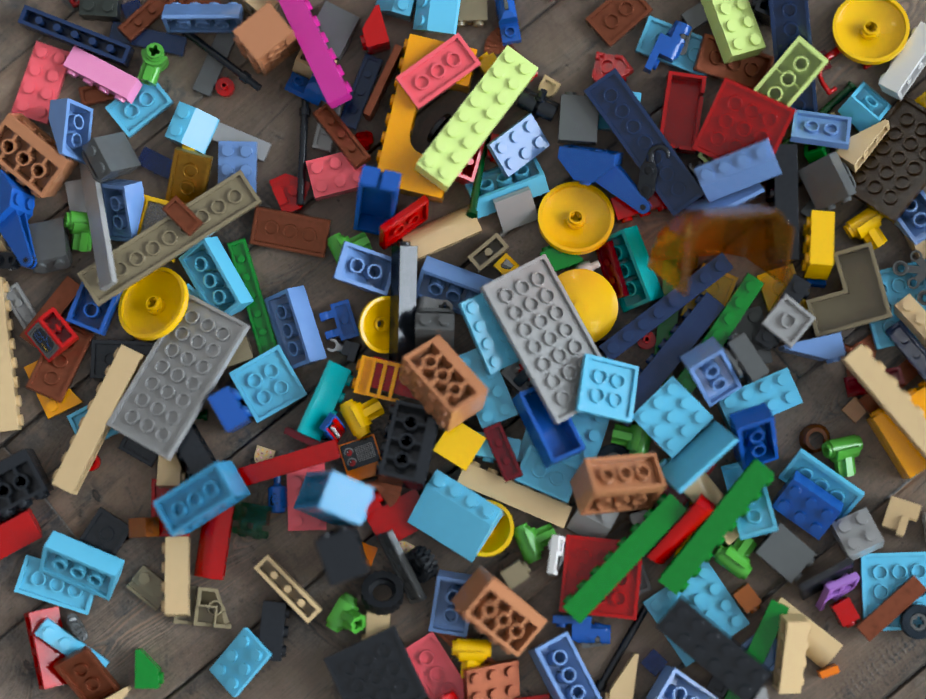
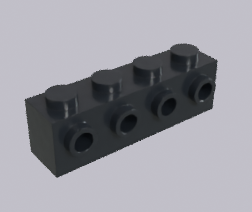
(795, 288)

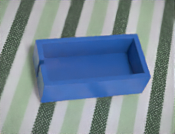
(376, 198)
(551, 441)

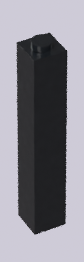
(402, 300)

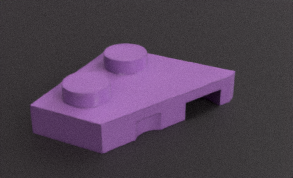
(838, 588)

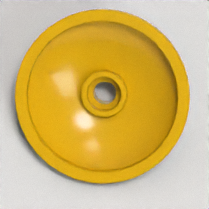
(376, 337)
(501, 535)

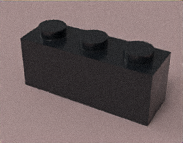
(274, 628)

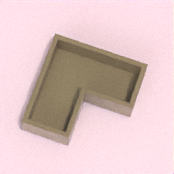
(862, 295)

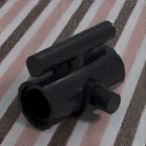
(538, 104)

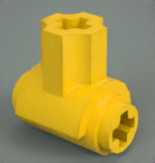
(866, 227)
(360, 416)
(471, 651)

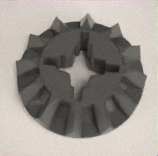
(77, 627)

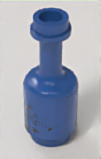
(277, 496)

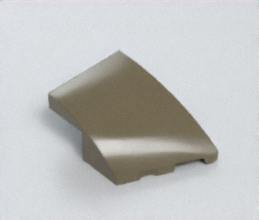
(205, 609)

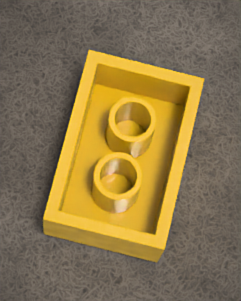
(818, 244)

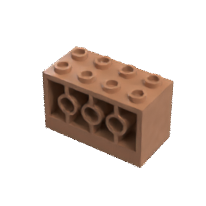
(265, 39)
(32, 156)
(442, 383)
(618, 483)
(498, 612)

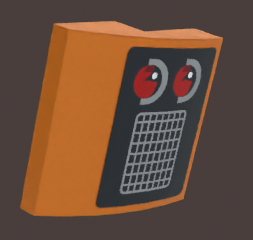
(360, 457)

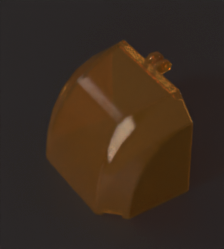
(739, 230)

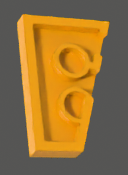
(50, 406)

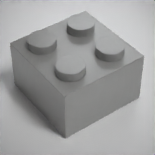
(857, 534)

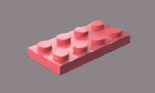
(438, 71)
(41, 82)
(296, 519)
(435, 667)

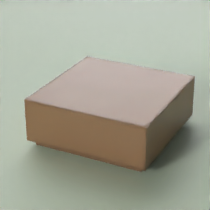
(853, 410)

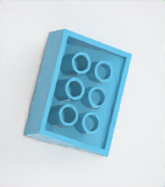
(697, 456)
(455, 516)

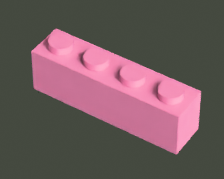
(103, 75)

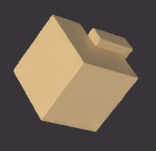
(898, 515)

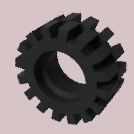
(422, 563)

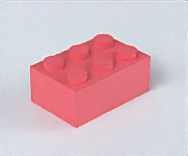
(332, 176)

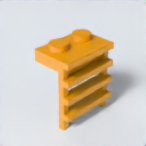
(366, 370)

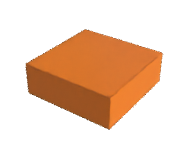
(370, 552)
(828, 671)

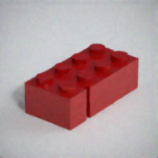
(682, 110)

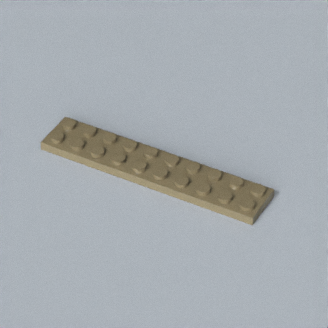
(167, 240)

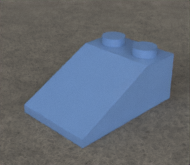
(70, 126)
(123, 207)
(913, 220)
(364, 269)
(821, 348)
(711, 371)
(443, 616)
(676, 685)

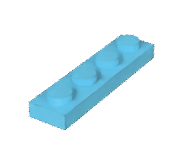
(63, 640)

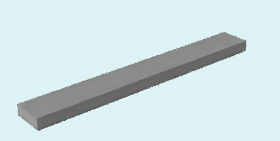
(98, 229)

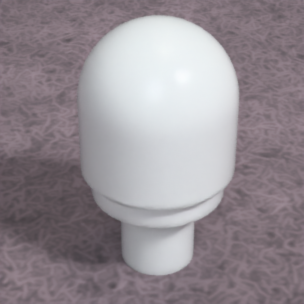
(589, 266)

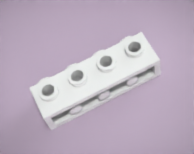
(906, 66)

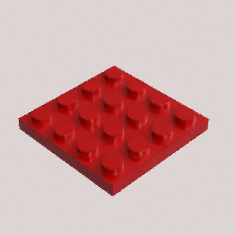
(742, 118)
(580, 558)

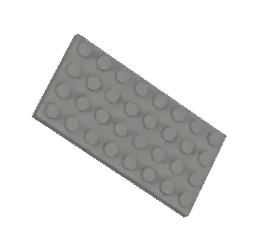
(543, 332)
(178, 378)

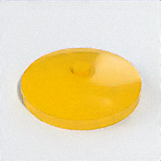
(870, 30)
(575, 218)
(592, 299)
(153, 305)

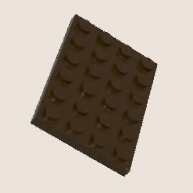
(897, 165)

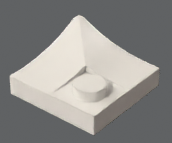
(557, 552)

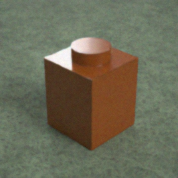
(143, 527)
(746, 598)

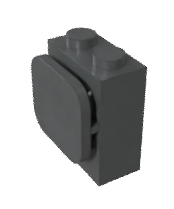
(338, 26)
(577, 120)
(109, 157)
(828, 182)
(51, 246)
(434, 321)
(744, 358)
(785, 553)

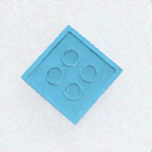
(268, 383)
(607, 388)
(672, 417)

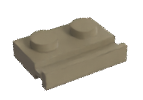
(147, 587)

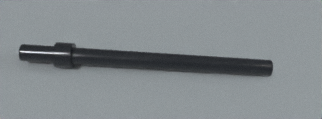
(244, 76)
(304, 113)
(601, 684)

